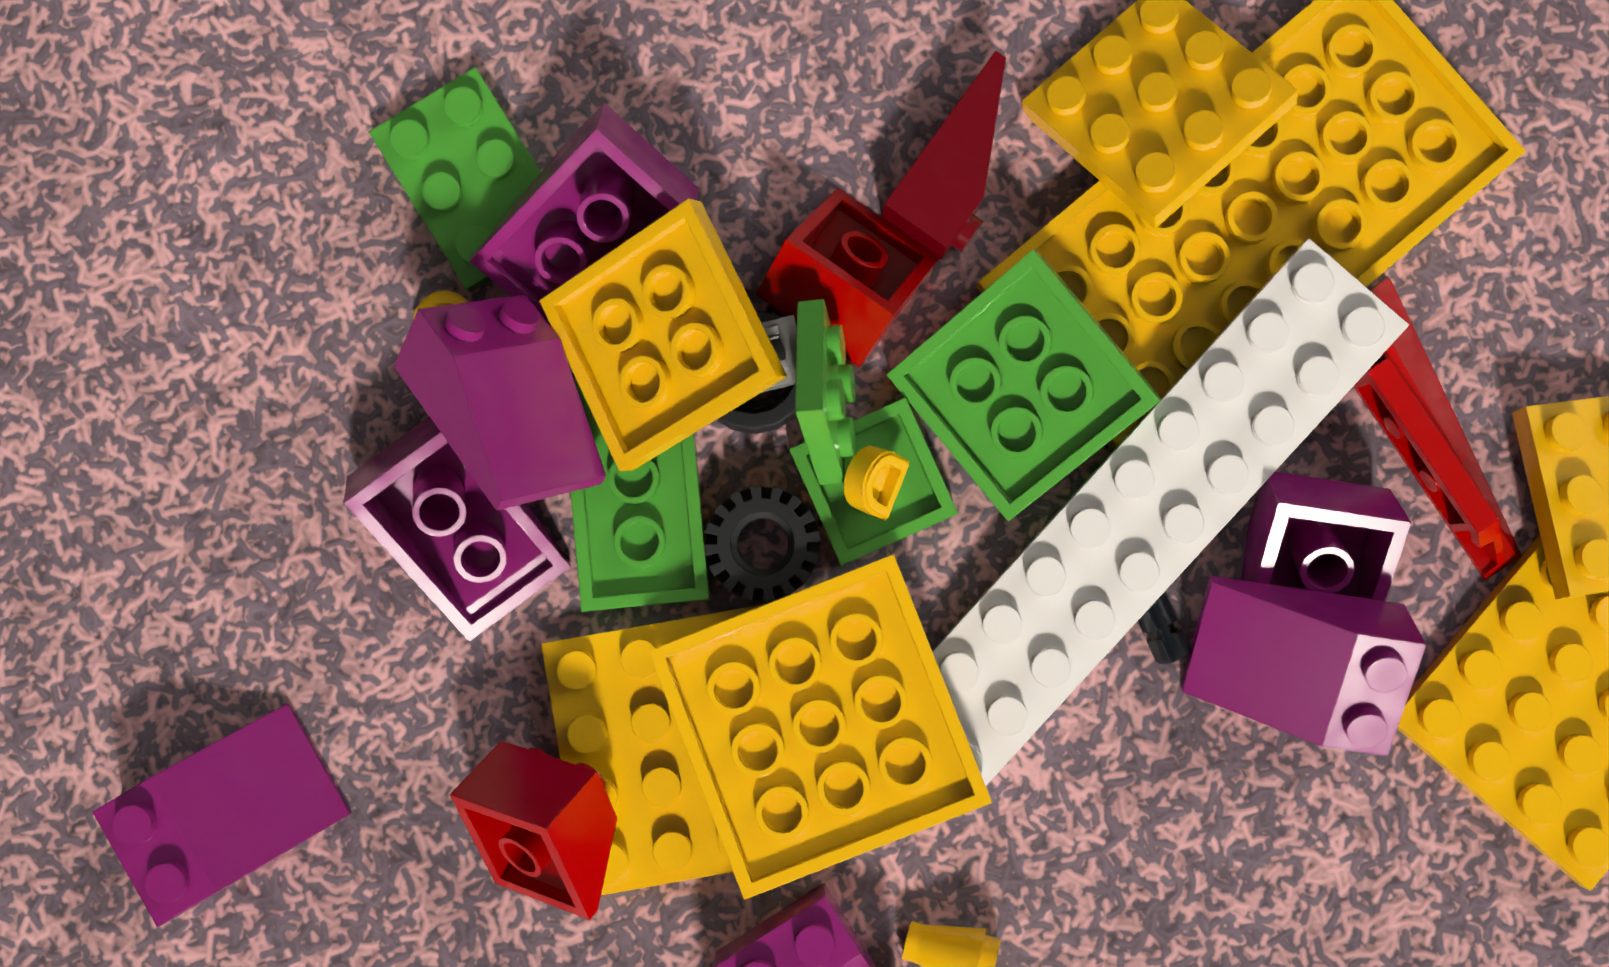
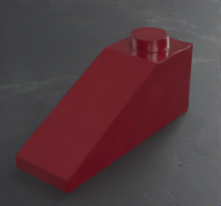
(949, 178)

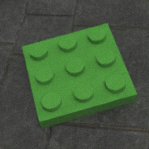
(1023, 385)

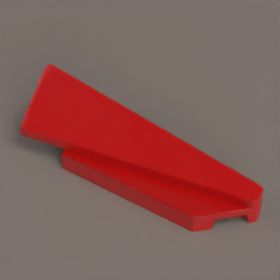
(1425, 432)

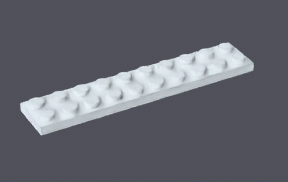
(1160, 499)

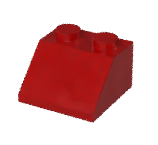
(854, 264)
(540, 825)

